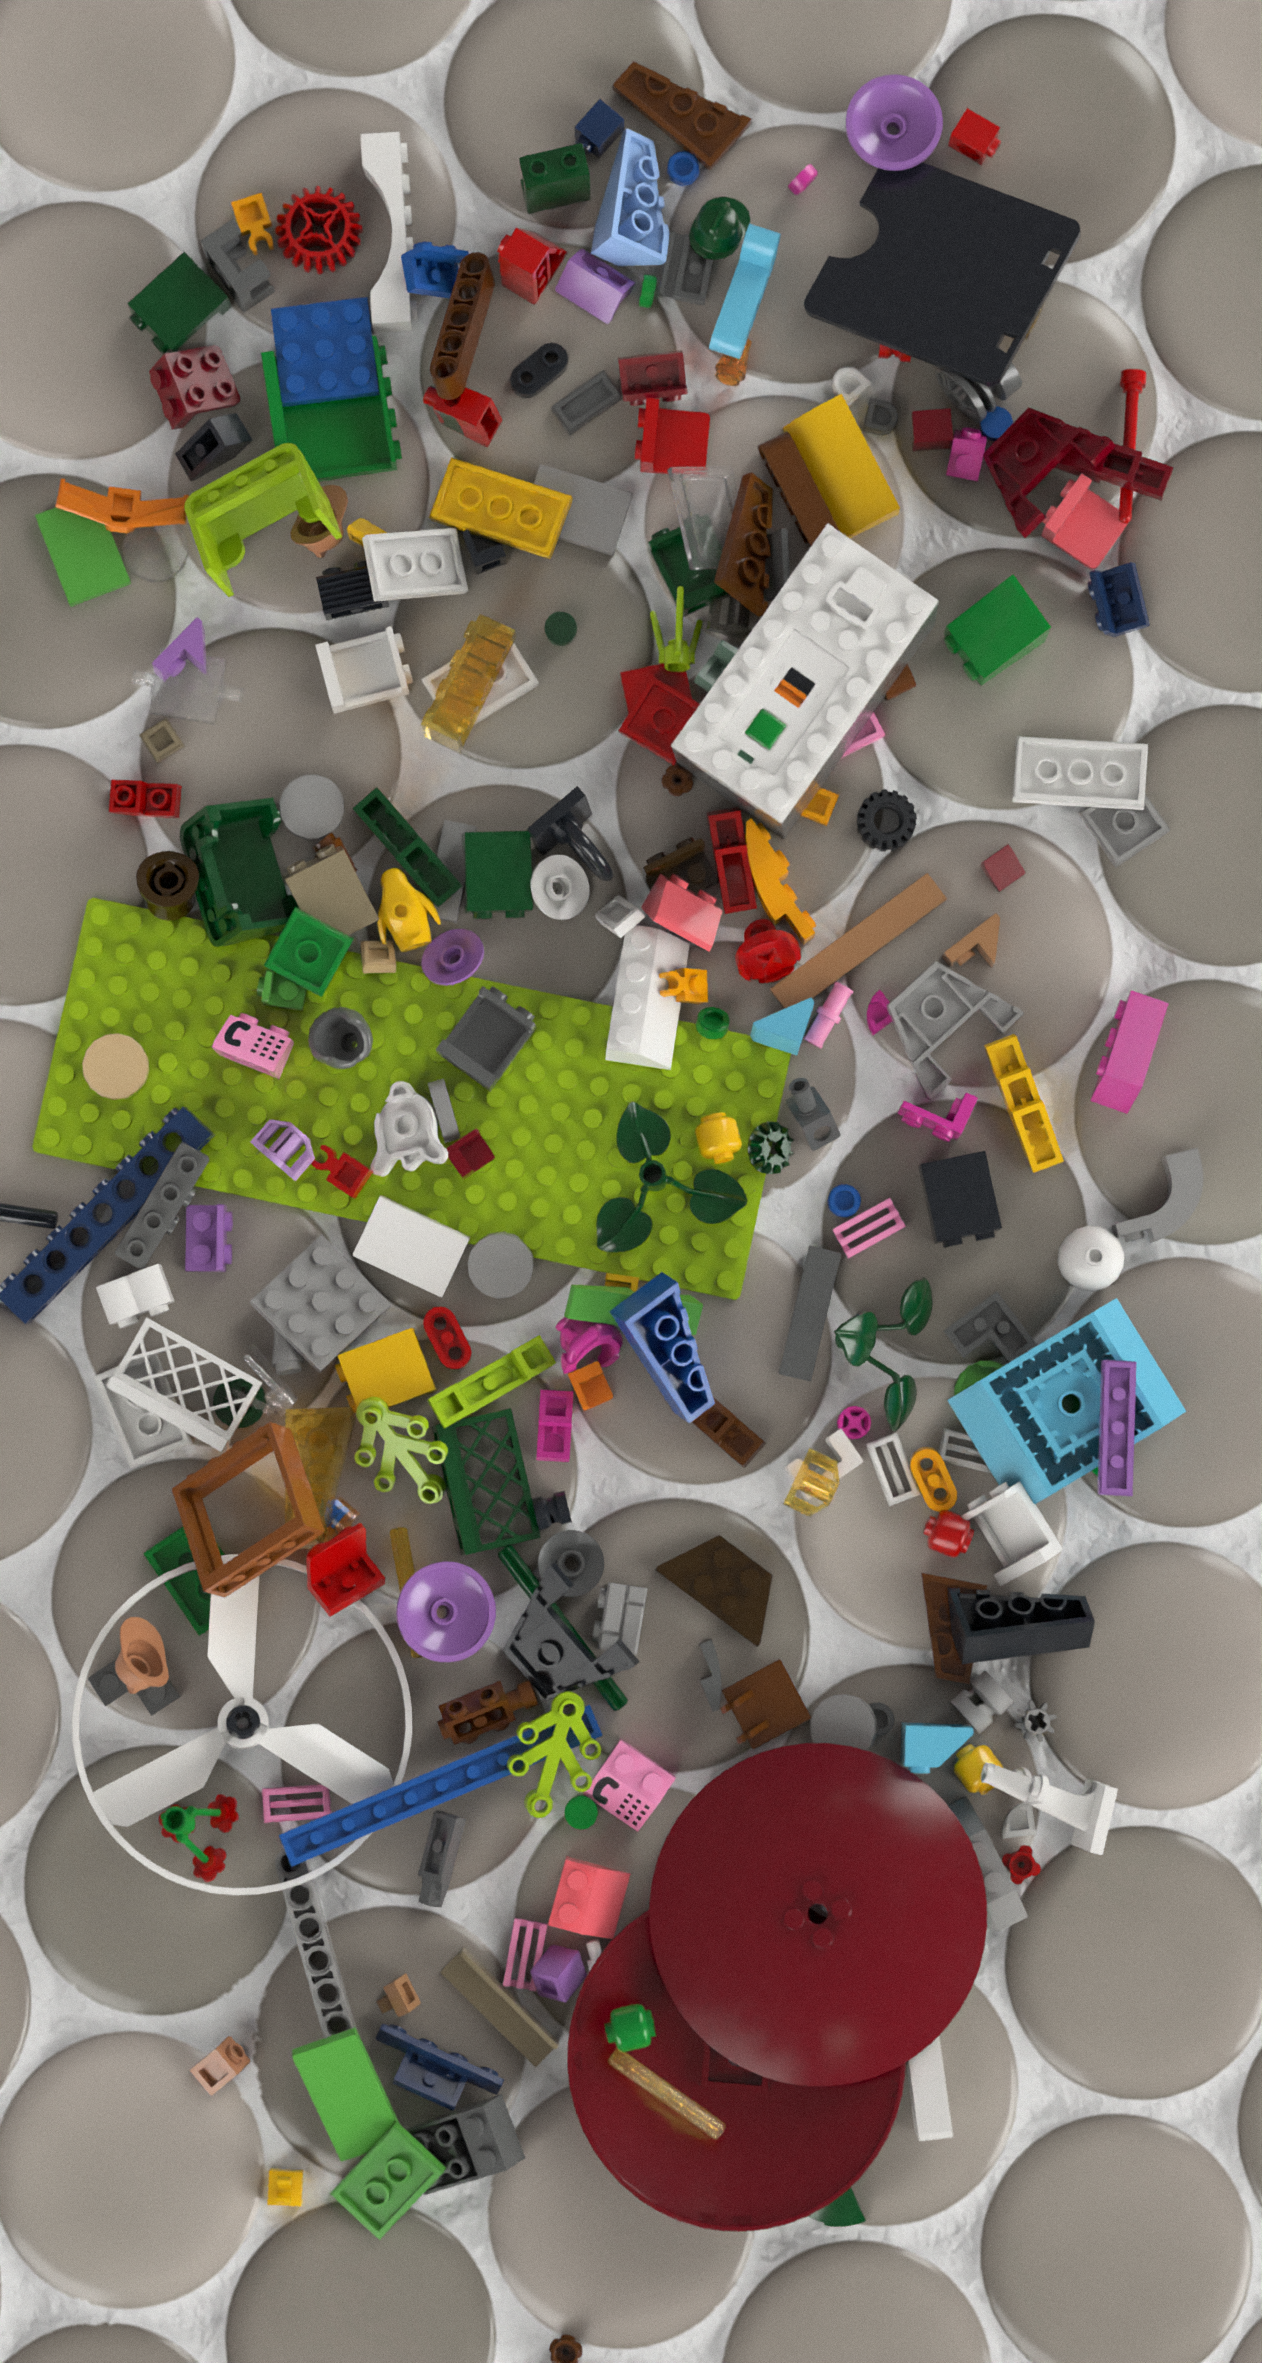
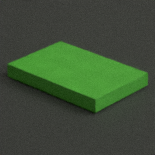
(82, 555)
(388, 2180)

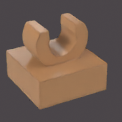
(399, 1996)

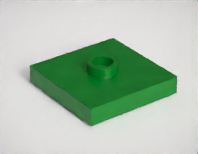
(308, 952)

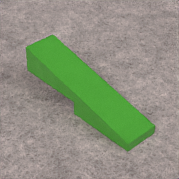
(595, 1302)

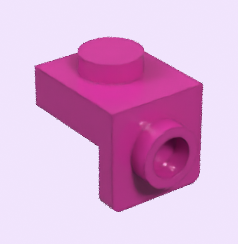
(966, 454)

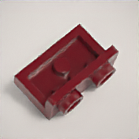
(652, 377)

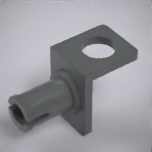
(811, 1113)

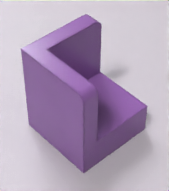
(558, 1973)

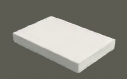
(415, 564)
(511, 683)
(411, 1246)
(138, 1430)

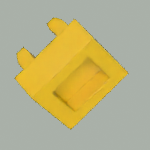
(285, 2187)

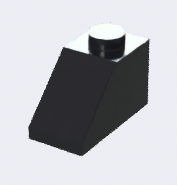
(213, 445)

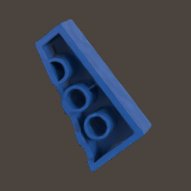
(662, 1339)

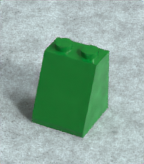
(996, 631)

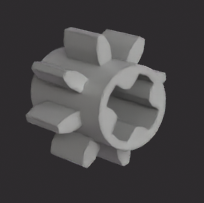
(1027, 1724)

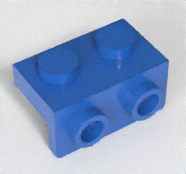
(431, 269)

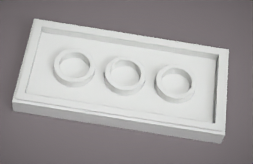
(1080, 773)

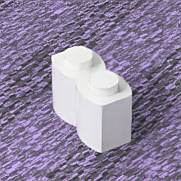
(135, 1295)

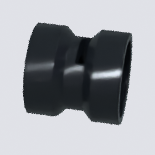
(551, 1510)

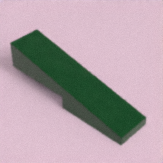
(407, 847)

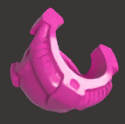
(580, 1337)

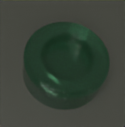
(560, 628)

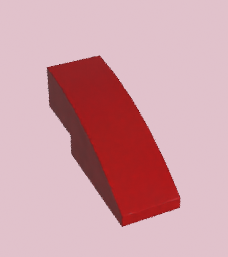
(731, 860)

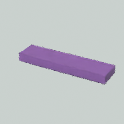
(1116, 1428)

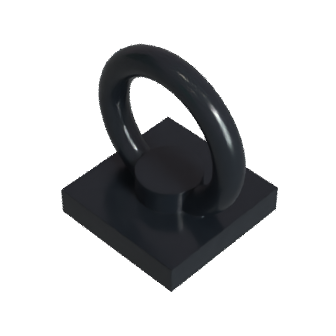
(564, 825)

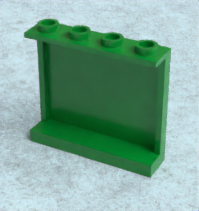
(338, 435)

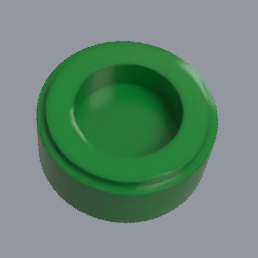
(647, 291)
(712, 1023)
(581, 1812)

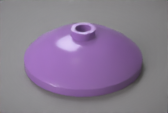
(895, 103)
(468, 1616)

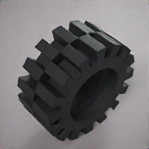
(900, 806)

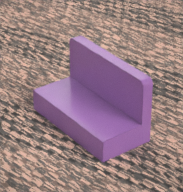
(594, 285)

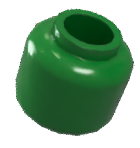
(630, 2027)

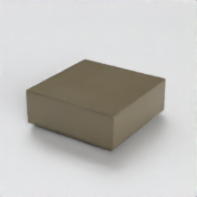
(161, 740)

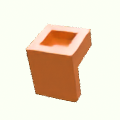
(590, 1386)

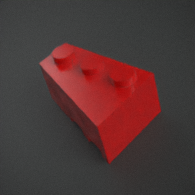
(528, 263)

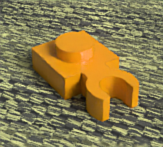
(253, 219)
(687, 984)

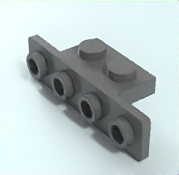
(162, 1205)

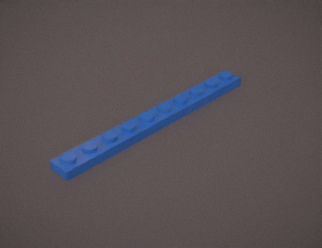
(416, 1795)

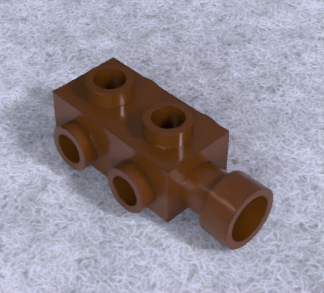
(481, 1709)

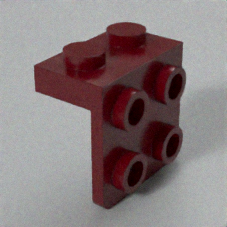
(193, 383)

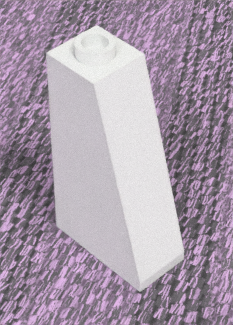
(929, 2094)

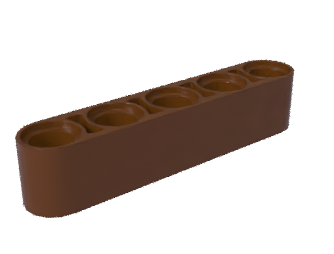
(462, 325)

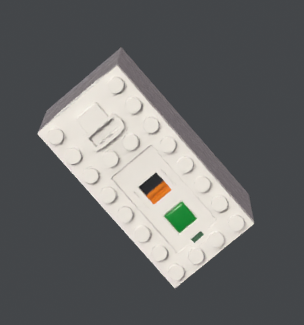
(805, 681)

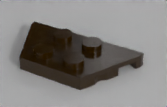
(724, 1584)

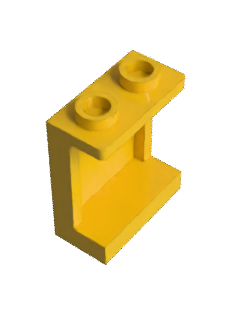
(387, 1370)

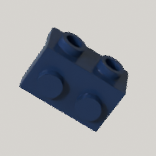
(1118, 600)

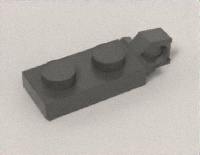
(440, 1857)

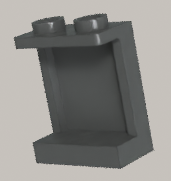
(487, 1037)

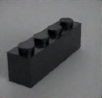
(1017, 1625)

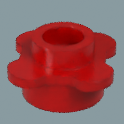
(1030, 1867)

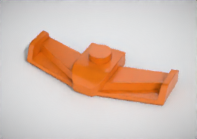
(121, 508)

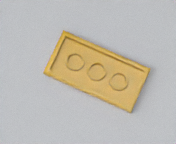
(501, 508)

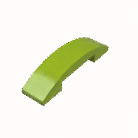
(491, 1382)

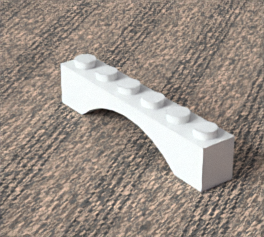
(382, 167)

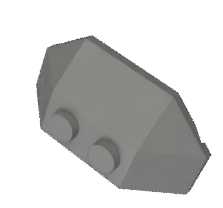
(1003, 1901)

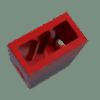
(469, 414)

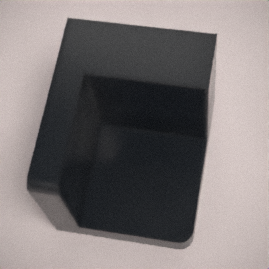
(484, 552)

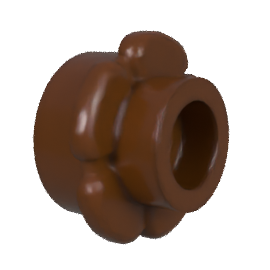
(674, 788)
(568, 2342)

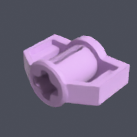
(285, 1147)

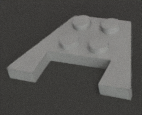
(933, 1010)

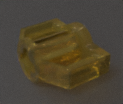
(813, 1484)

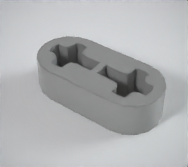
(444, 1110)

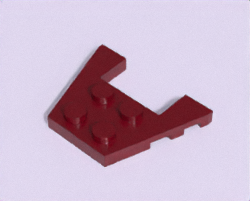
(1030, 452)

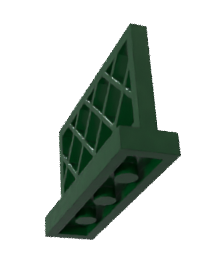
(458, 1491)

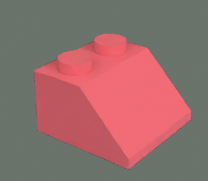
(683, 911)
(589, 1898)

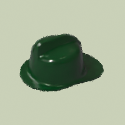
(719, 228)

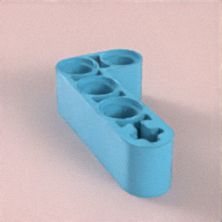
(745, 291)

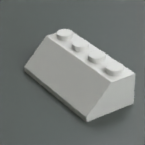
(642, 1019)

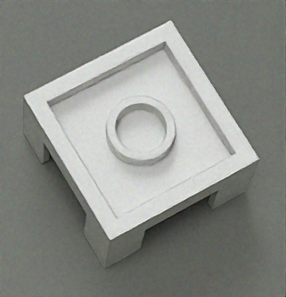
(842, 1449)

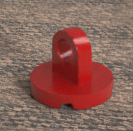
(766, 953)

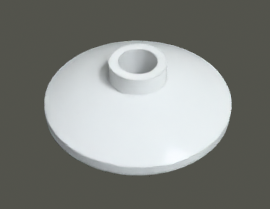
(570, 883)

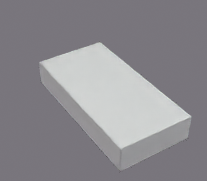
(619, 916)

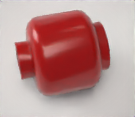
(948, 1533)

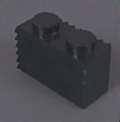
(347, 592)

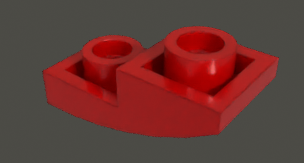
(145, 799)

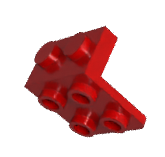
(671, 438)
(342, 1570)

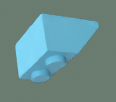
(930, 1744)

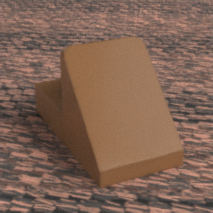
(982, 938)

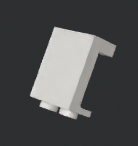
(364, 670)
(1013, 1530)

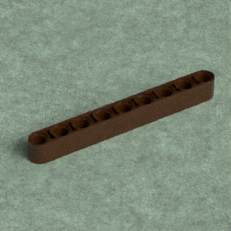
(809, 509)

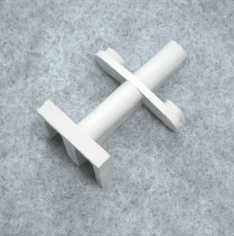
(1087, 1811)

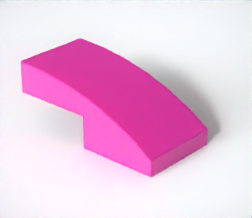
(554, 1425)

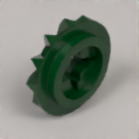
(759, 1149)
(225, 1414)

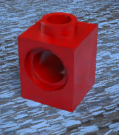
(975, 137)

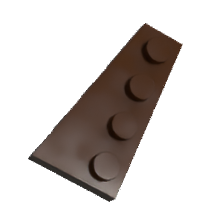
(688, 119)
(746, 545)

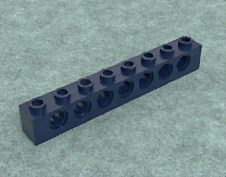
(15, 1290)

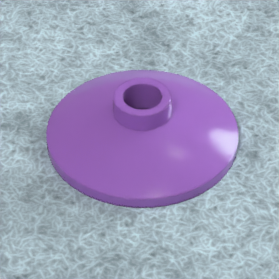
(452, 957)

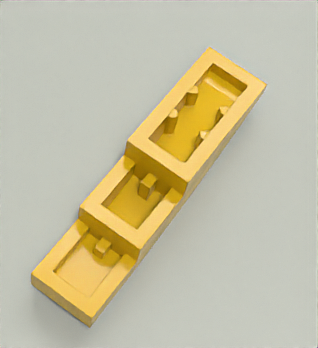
(1023, 1103)

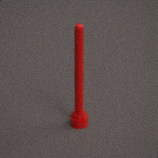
(1132, 383)

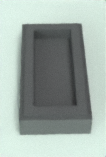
(586, 403)

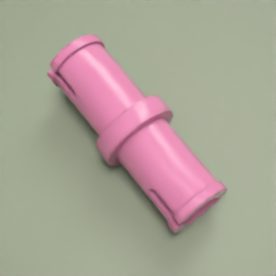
(828, 1015)

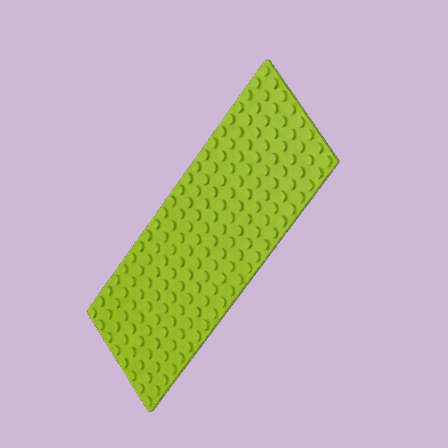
(544, 1120)

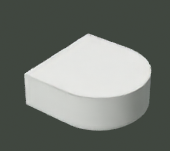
(849, 383)

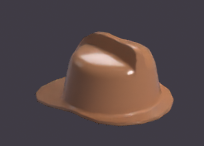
(316, 535)
(141, 1656)

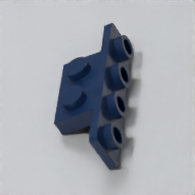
(434, 2072)

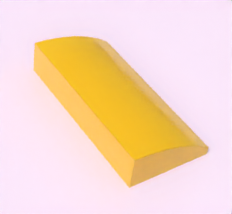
(843, 467)

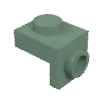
(715, 665)

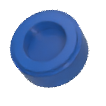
(683, 168)
(995, 423)
(844, 1201)

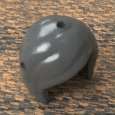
(335, 1038)

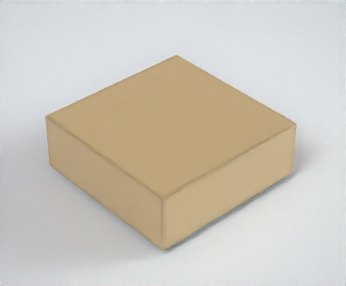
(378, 957)

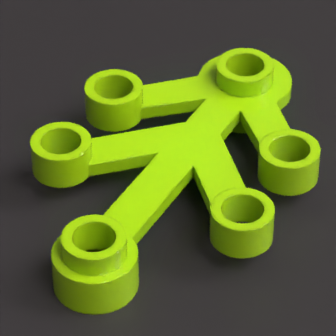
(400, 1447)
(554, 1749)

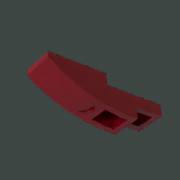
(1122, 468)

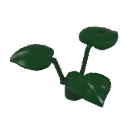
(647, 1135)
(858, 1340)

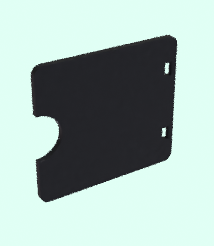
(946, 271)

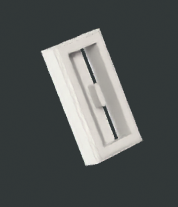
(882, 1442)
(944, 1445)

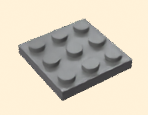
(320, 1303)

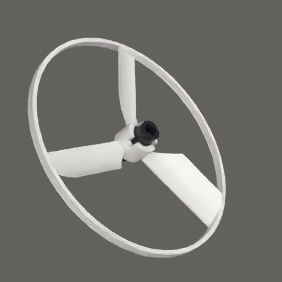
(187, 1768)

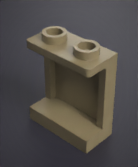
(331, 890)

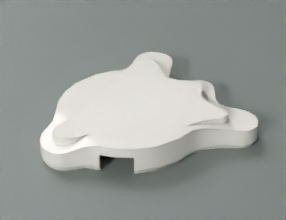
(406, 1132)

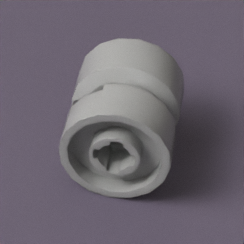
(986, 1690)

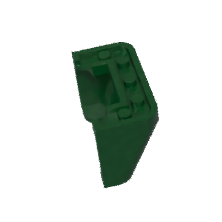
(238, 870)

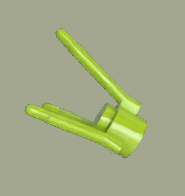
(677, 655)

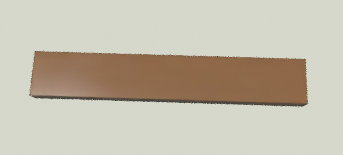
(859, 942)

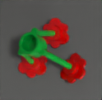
(180, 1822)

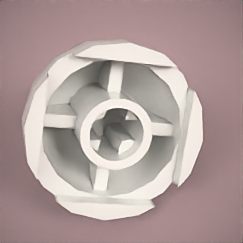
(1091, 1258)

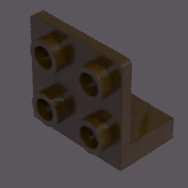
(686, 862)

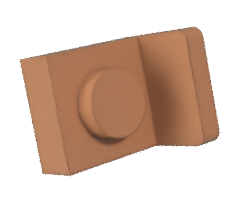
(220, 2065)

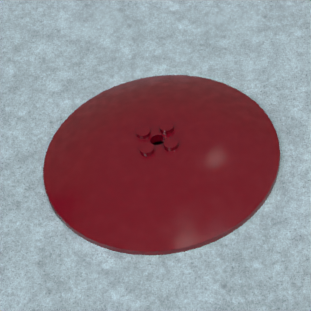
(836, 1994)
(782, 2142)

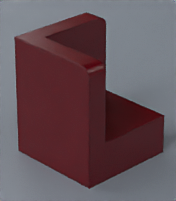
(932, 429)
(470, 1154)

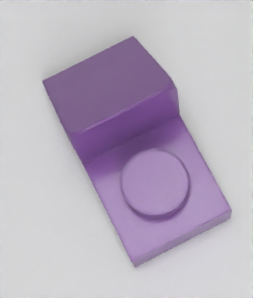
(187, 645)

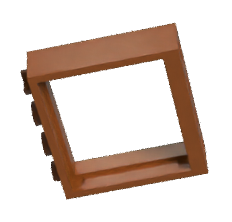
(273, 1548)

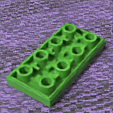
(345, 2092)

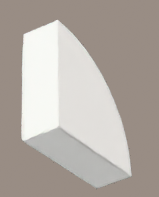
(1019, 1822)

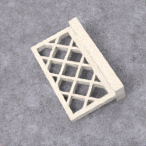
(170, 1410)

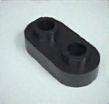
(540, 370)

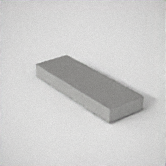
(452, 856)

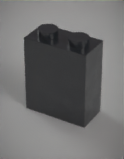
(960, 1199)

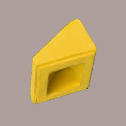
(360, 528)

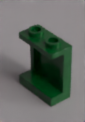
(555, 178)
(177, 304)
(672, 563)
(497, 873)

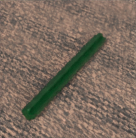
(529, 1583)

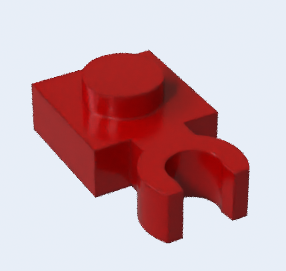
(345, 1173)

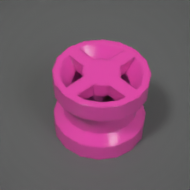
(856, 1424)

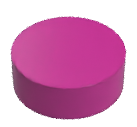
(803, 179)

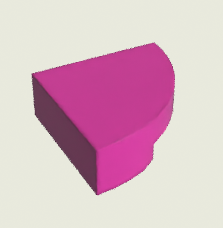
(877, 1013)

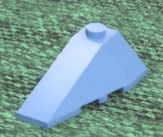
(630, 216)

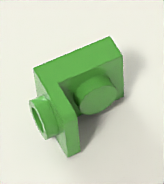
(280, 992)

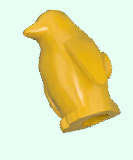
(404, 912)

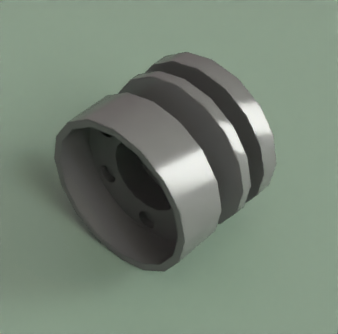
(975, 398)

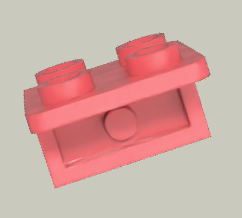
(1083, 524)

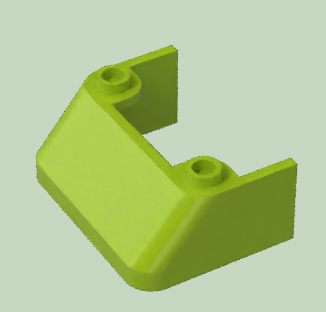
(250, 501)

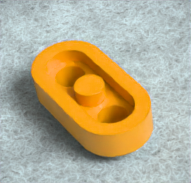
(933, 1478)

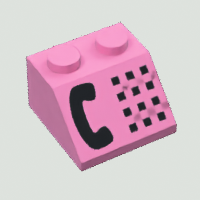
(254, 1045)
(629, 1785)

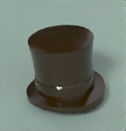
(168, 884)

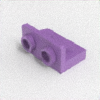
(207, 1238)

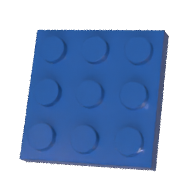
(325, 351)

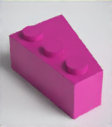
(1129, 1051)

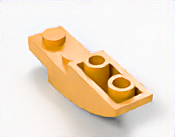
(767, 872)

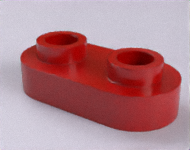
(447, 1338)

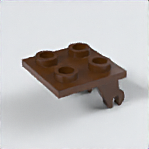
(765, 1704)

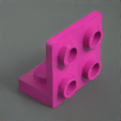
(942, 1128)

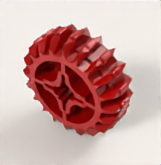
(337, 212)

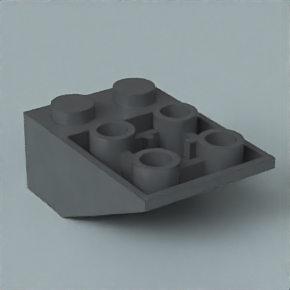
(470, 2142)

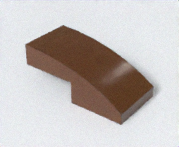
(729, 1433)

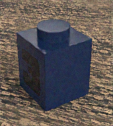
(598, 129)

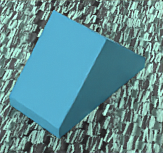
(784, 1028)

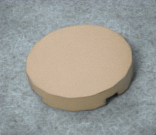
(115, 1066)

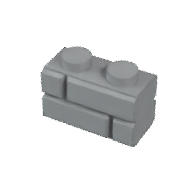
(621, 1616)

